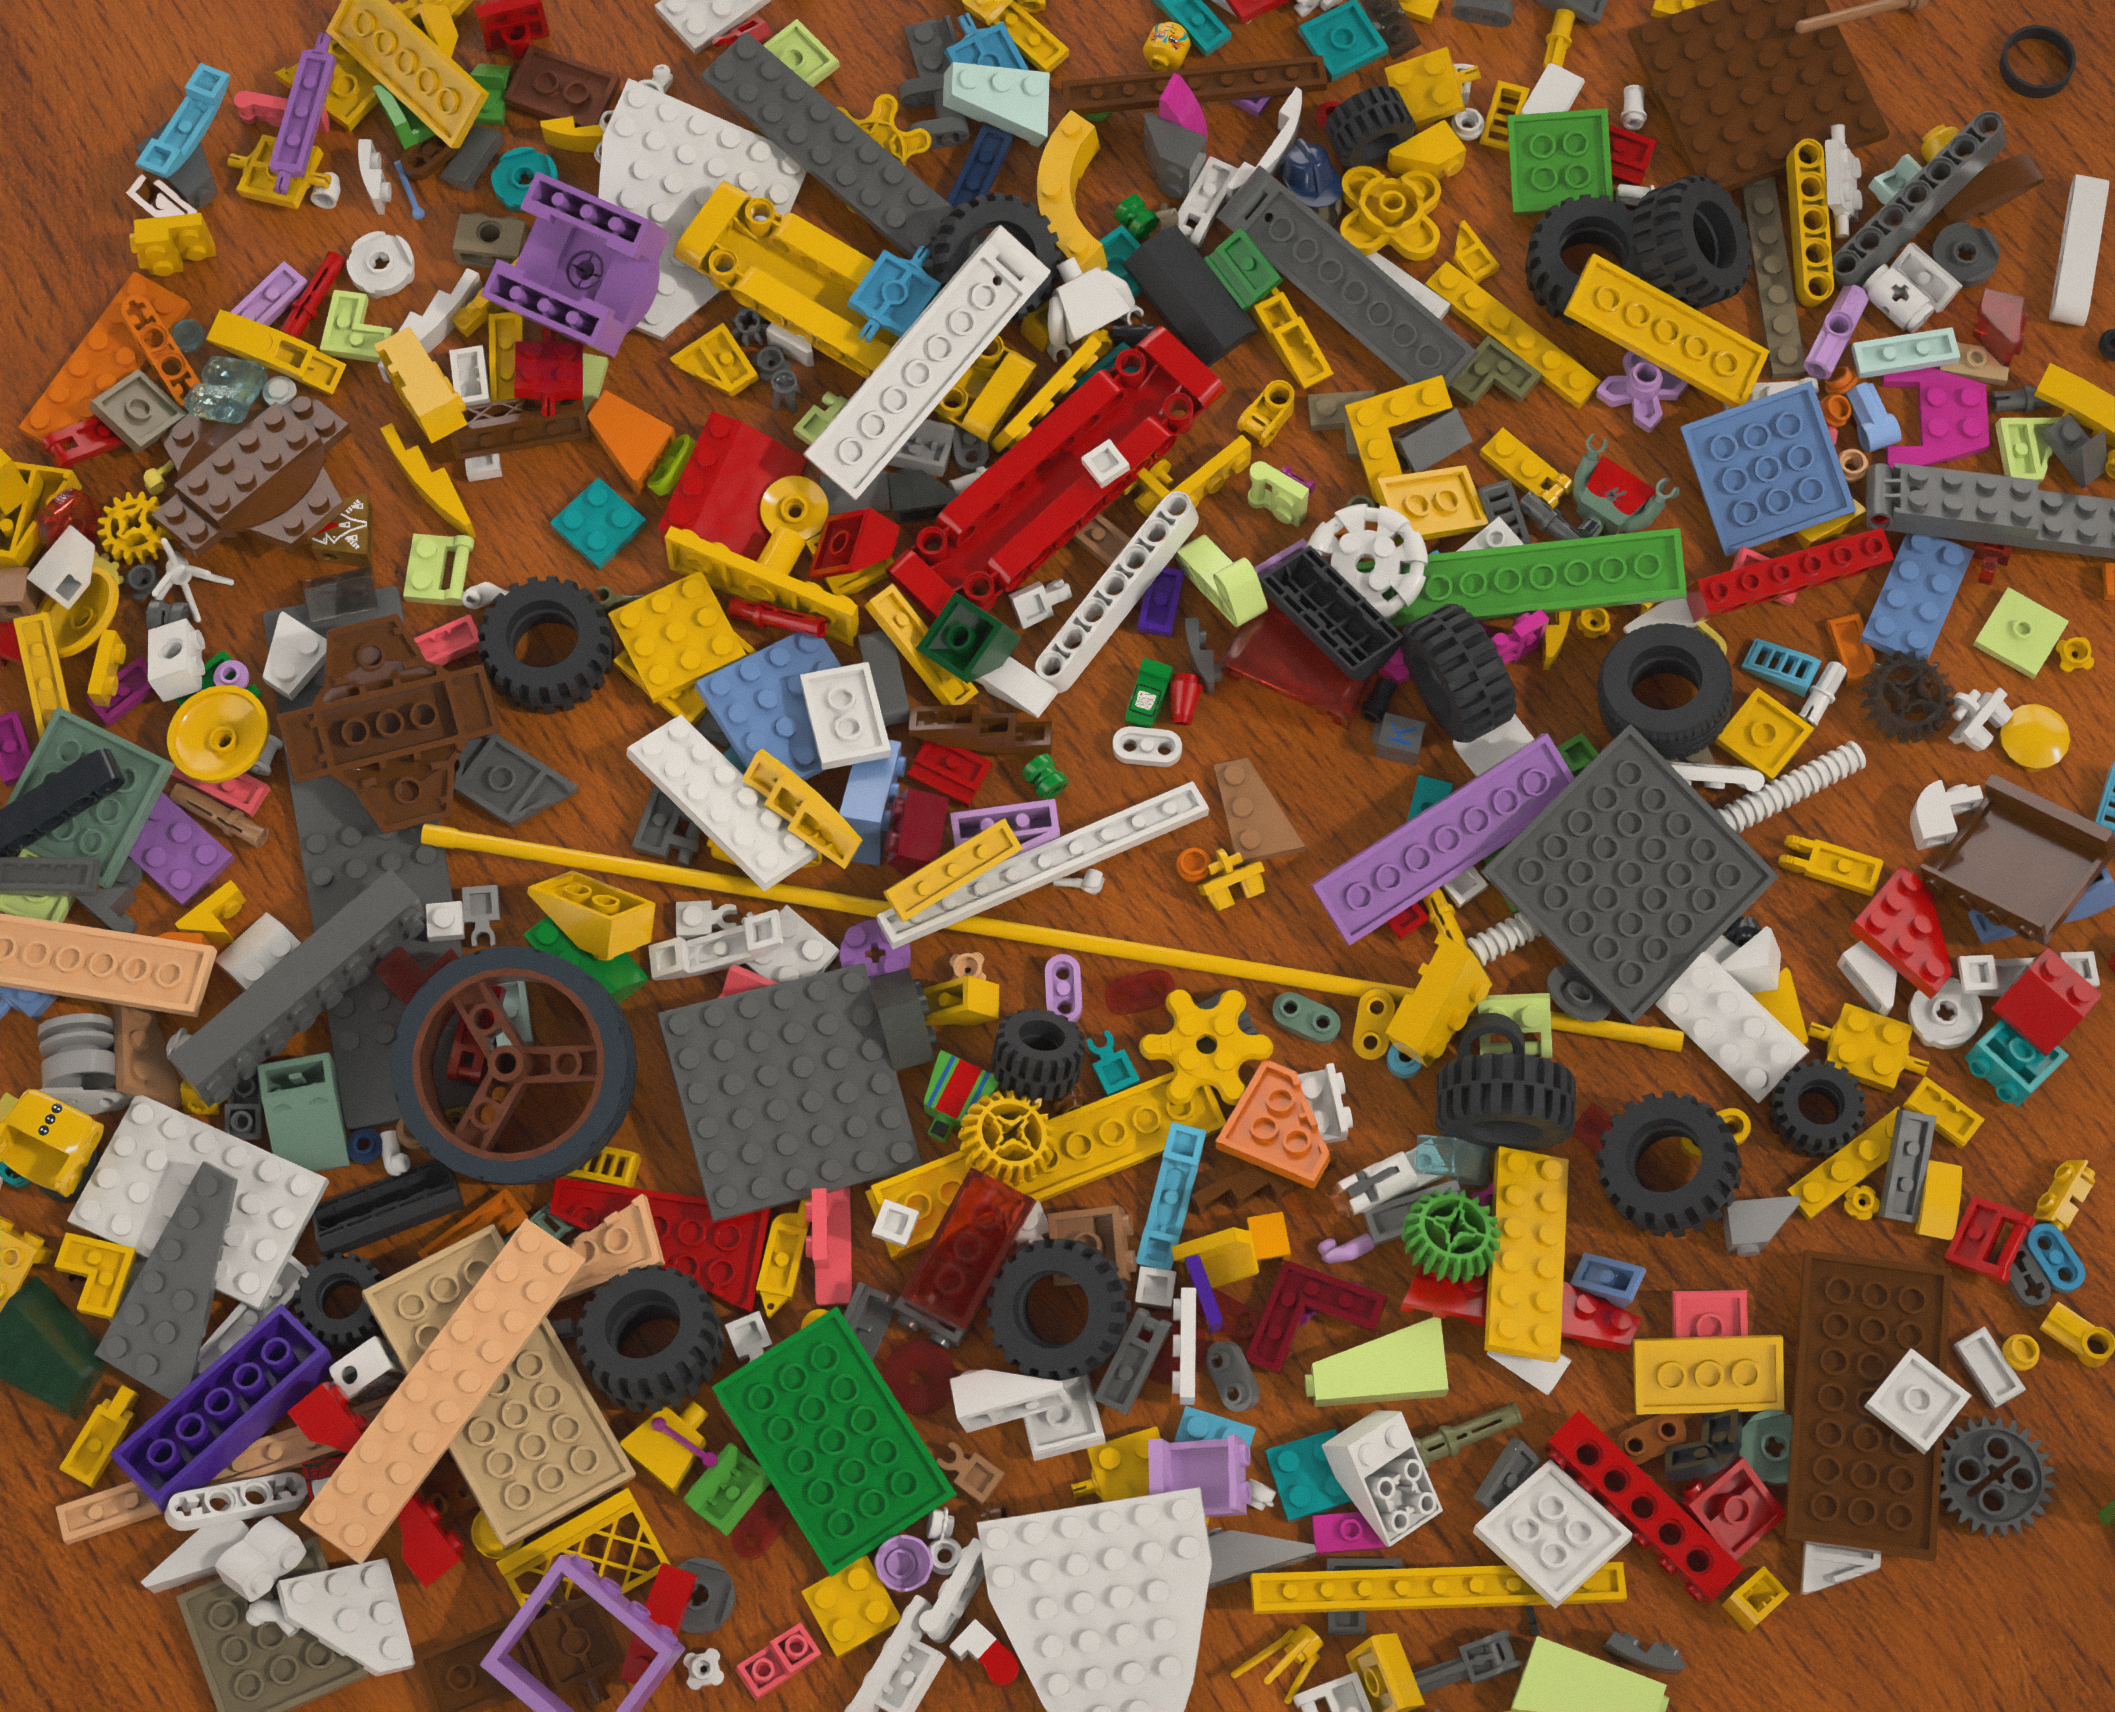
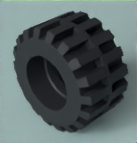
(1369, 126)
(1038, 1054)
(1830, 1084)
(318, 1287)

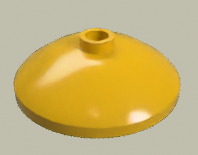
(87, 618)
(210, 721)

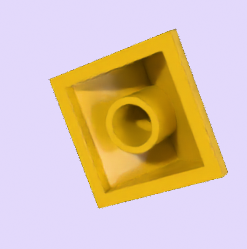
(1385, 1674)

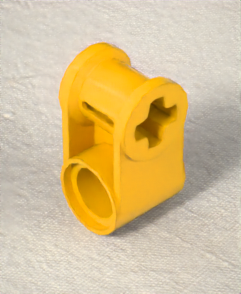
(1263, 416)

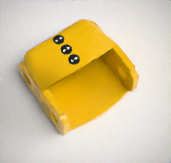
(48, 1141)

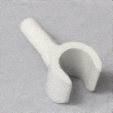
(1091, 883)

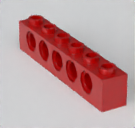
(1788, 574)
(1664, 1512)

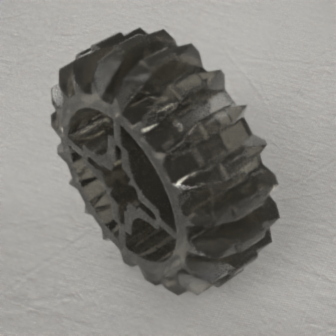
(1880, 687)

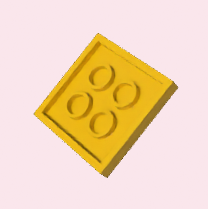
(676, 636)

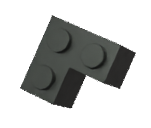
(901, 1017)

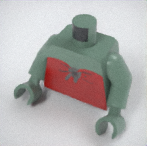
(1613, 497)

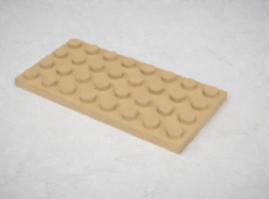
(538, 1434)

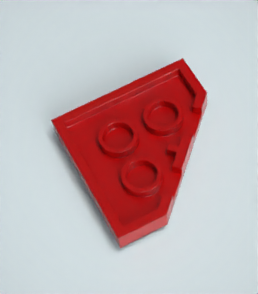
(1906, 931)

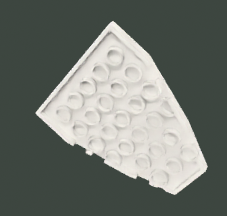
(665, 165)
(1104, 1599)

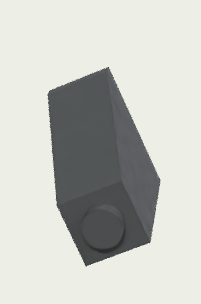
(193, 179)

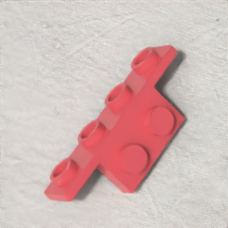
(830, 1245)

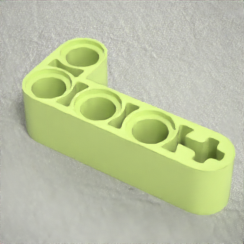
(1228, 585)

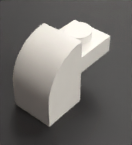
(1933, 813)

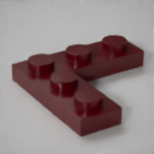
(1304, 1289)

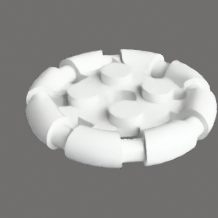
(1379, 546)

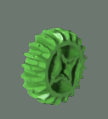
(1429, 1238)

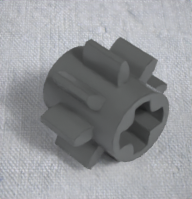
(754, 333)

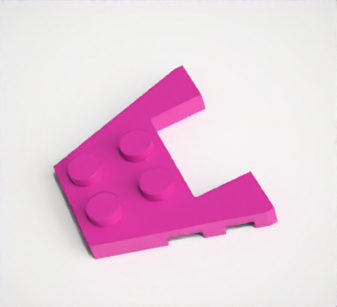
(1950, 417)

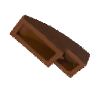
(1994, 188)

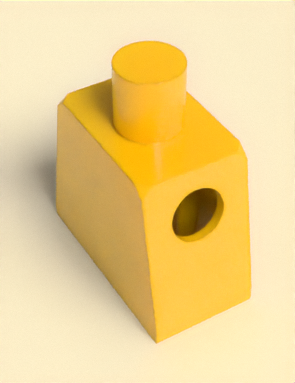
(661, 1454)

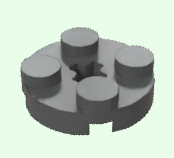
(1969, 239)
(721, 1601)

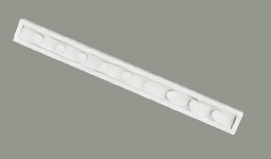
(1051, 862)

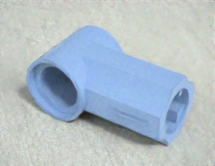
(1874, 425)

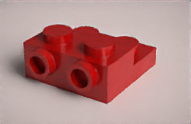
(1732, 1507)

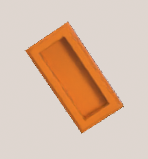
(1853, 655)

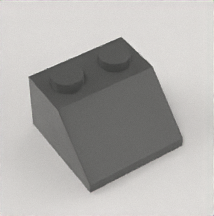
(1173, 155)

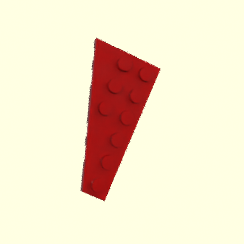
(719, 1255)
(1583, 1314)

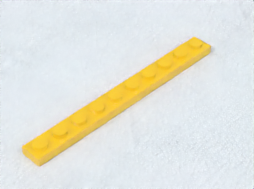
(1417, 1589)

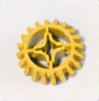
(989, 1117)

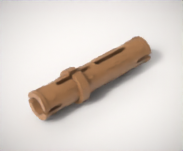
(231, 821)

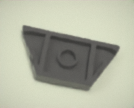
(508, 780)

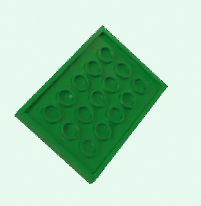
(834, 1441)

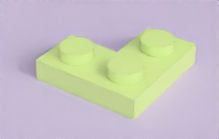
(344, 330)

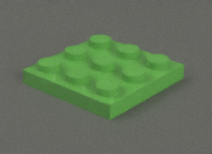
(1558, 158)

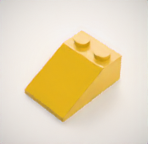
(595, 914)

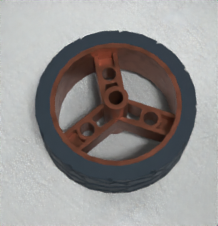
(467, 988)

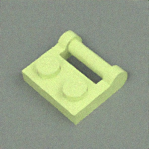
(1287, 499)
(428, 566)
(1529, 1012)

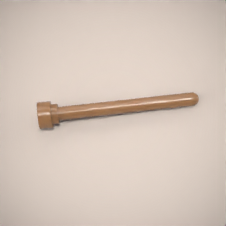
(1857, 12)

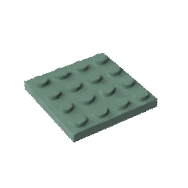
(111, 825)

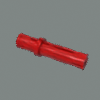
(305, 308)
(765, 614)

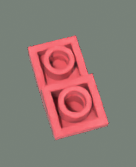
(778, 1661)

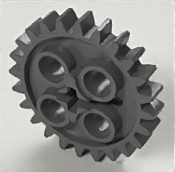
(2014, 1504)

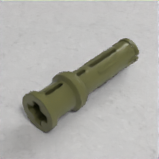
(1446, 1436)

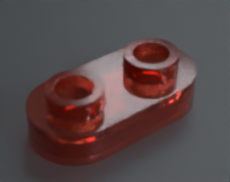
(1138, 990)
(759, 1524)

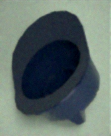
(1311, 175)

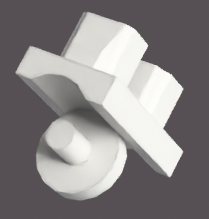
(1988, 707)

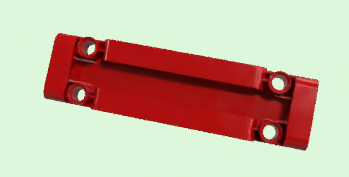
(1042, 491)

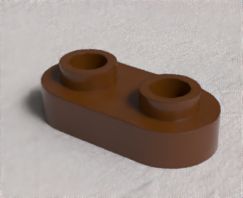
(427, 153)

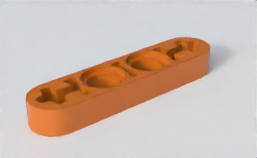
(160, 354)

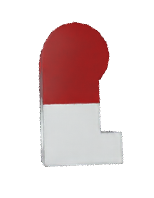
(988, 1652)

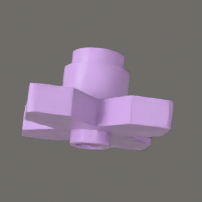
(1643, 388)

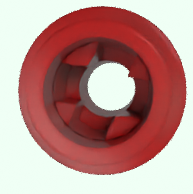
(1184, 697)

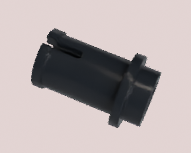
(1134, 333)
(1378, 700)

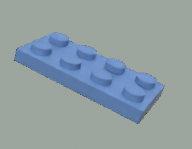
(1916, 595)

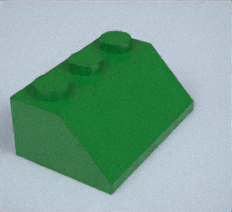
(619, 976)

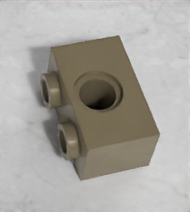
(475, 229)

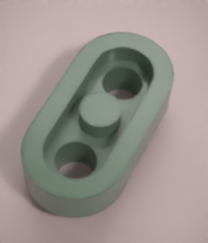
(1305, 1018)

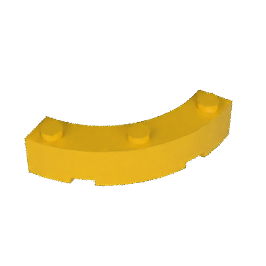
(1060, 168)

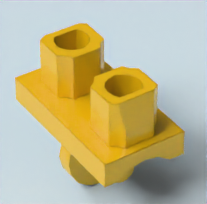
(1150, 483)
(1247, 876)

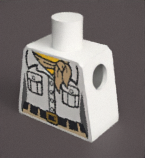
(368, 1371)

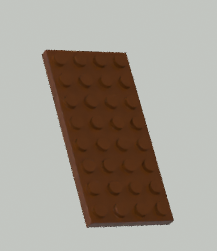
(1847, 1470)

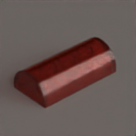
(967, 1250)

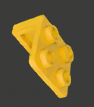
(17, 1256)

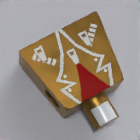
(348, 536)

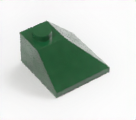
(968, 640)

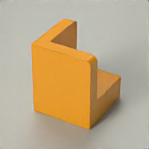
(1269, 1236)

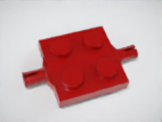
(548, 371)

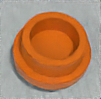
(1841, 381)
(1836, 410)
(1193, 865)

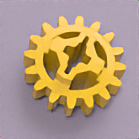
(135, 530)

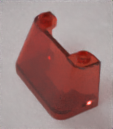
(1284, 660)

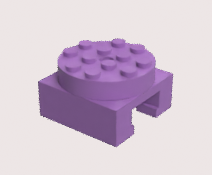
(567, 242)

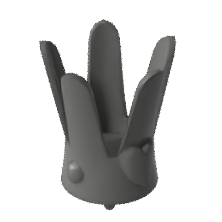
(784, 386)

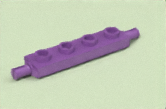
(302, 113)

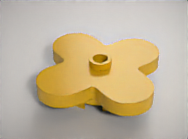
(1391, 212)

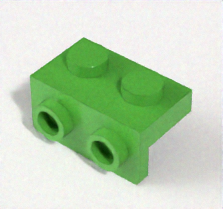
(727, 1489)

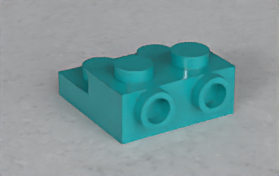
(2012, 1063)

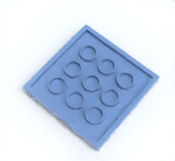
(1767, 468)
(763, 703)

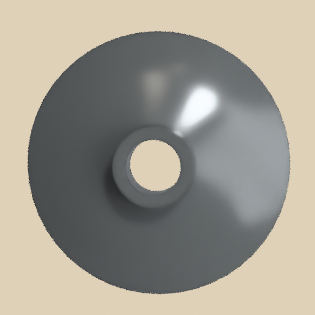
(1576, 995)

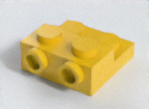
(169, 240)

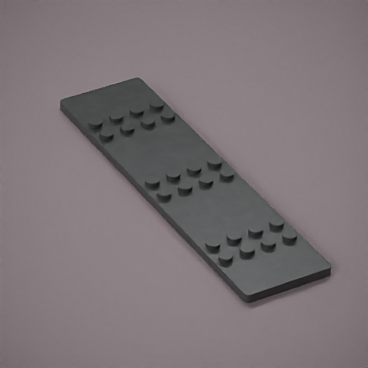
(340, 860)

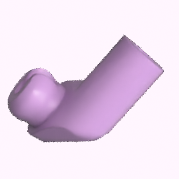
(1347, 1251)

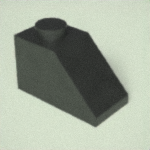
(917, 496)

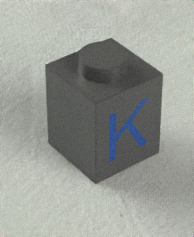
(1398, 739)

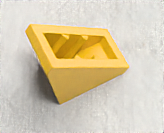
(1755, 1599)

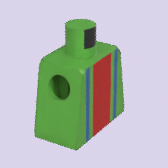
(952, 1091)

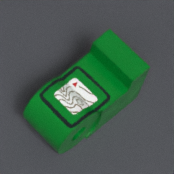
(1148, 693)

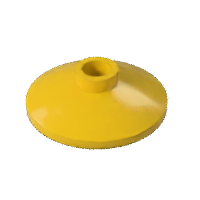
(792, 493)

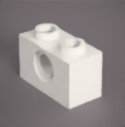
(175, 659)

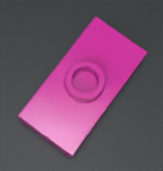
(1344, 1534)

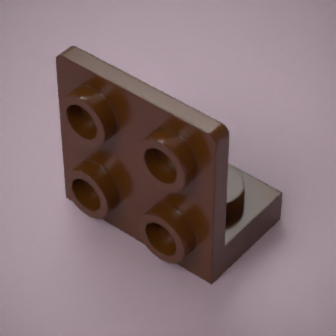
(448, 1490)

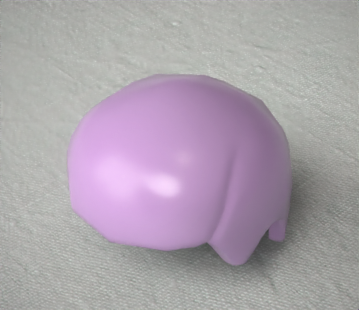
(903, 1563)

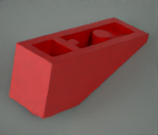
(668, 1607)

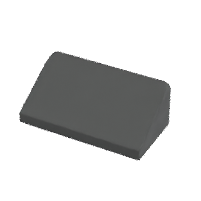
(473, 158)
(874, 496)

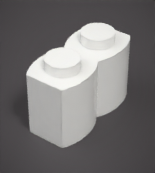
(261, 1558)

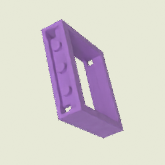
(608, 1595)

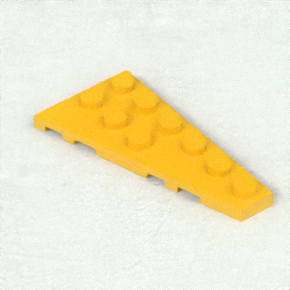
(352, 85)

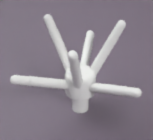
(180, 573)

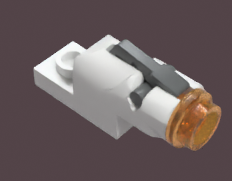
(1377, 1185)

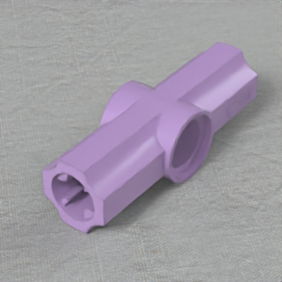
(1830, 345)

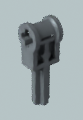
(1476, 1661)

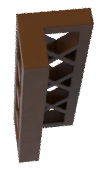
(517, 427)

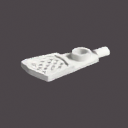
(91, 1101)

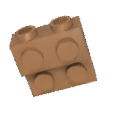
(1099, 1228)

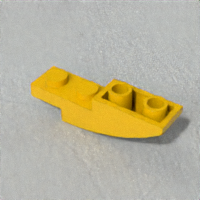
(276, 351)

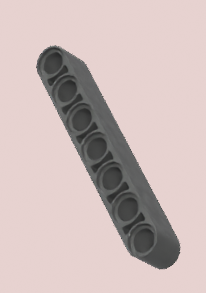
(1924, 187)

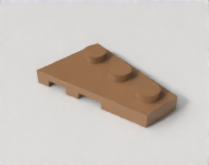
(1252, 815)
(142, 1057)

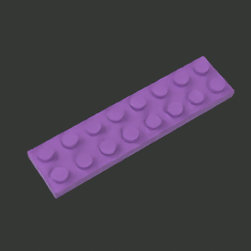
(1442, 840)

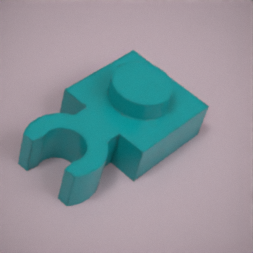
(1113, 1069)

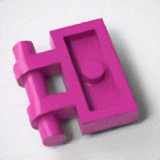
(1525, 637)

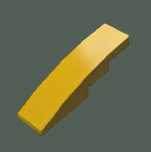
(1290, 339)
(2081, 399)
(432, 486)
(805, 809)

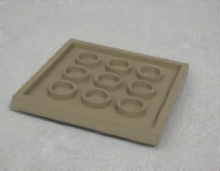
(261, 1665)

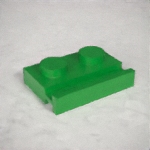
(1243, 269)

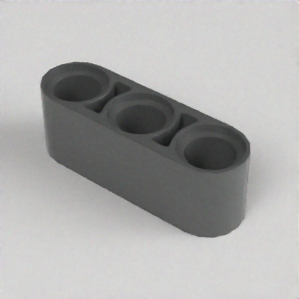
(886, 675)

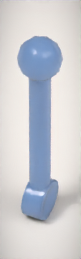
(417, 212)

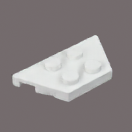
(1830, 1566)

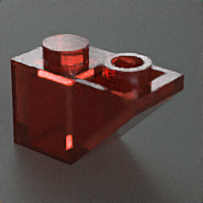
(1999, 323)

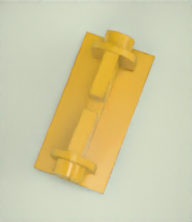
(2071, 1180)

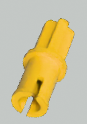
(1559, 38)

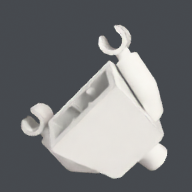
(1086, 305)

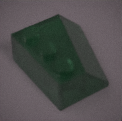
(47, 1350)

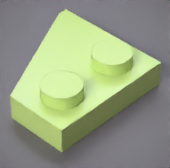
(2022, 446)

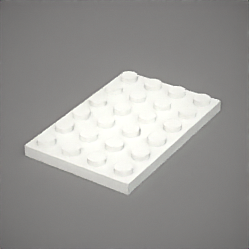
(151, 1169)

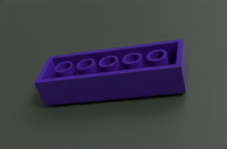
(224, 1409)

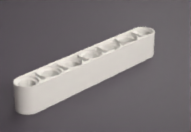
(1118, 576)

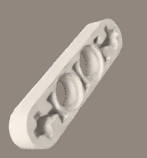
(234, 1495)

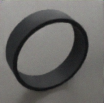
(2044, 33)

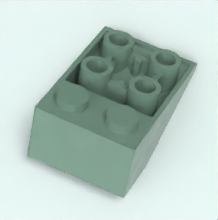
(305, 1112)

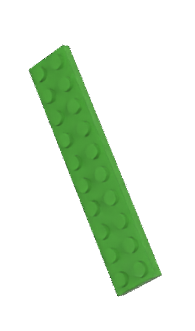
(1550, 576)

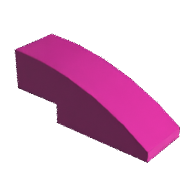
(1181, 107)

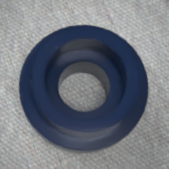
(372, 1153)

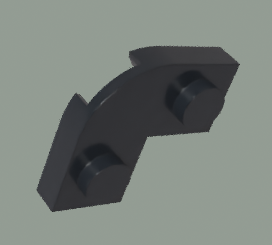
(1717, 1449)

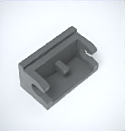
(1431, 440)
(869, 1316)

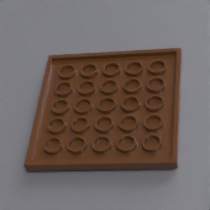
(1751, 87)

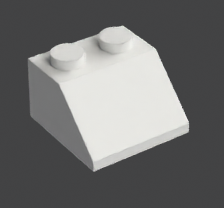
(257, 951)

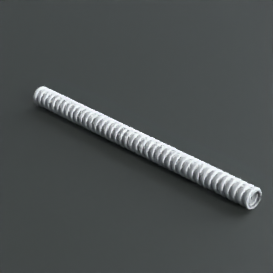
(1739, 815)

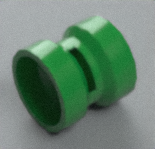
(1136, 217)
(1045, 777)

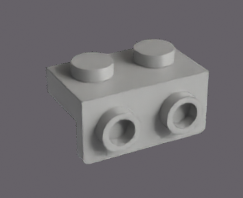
(926, 448)

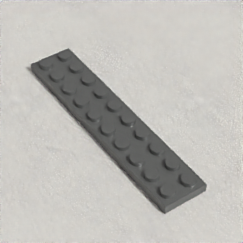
(829, 146)

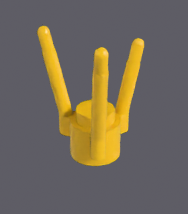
(1301, 1646)

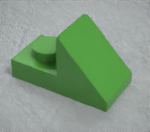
(495, 81)

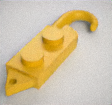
(782, 1259)

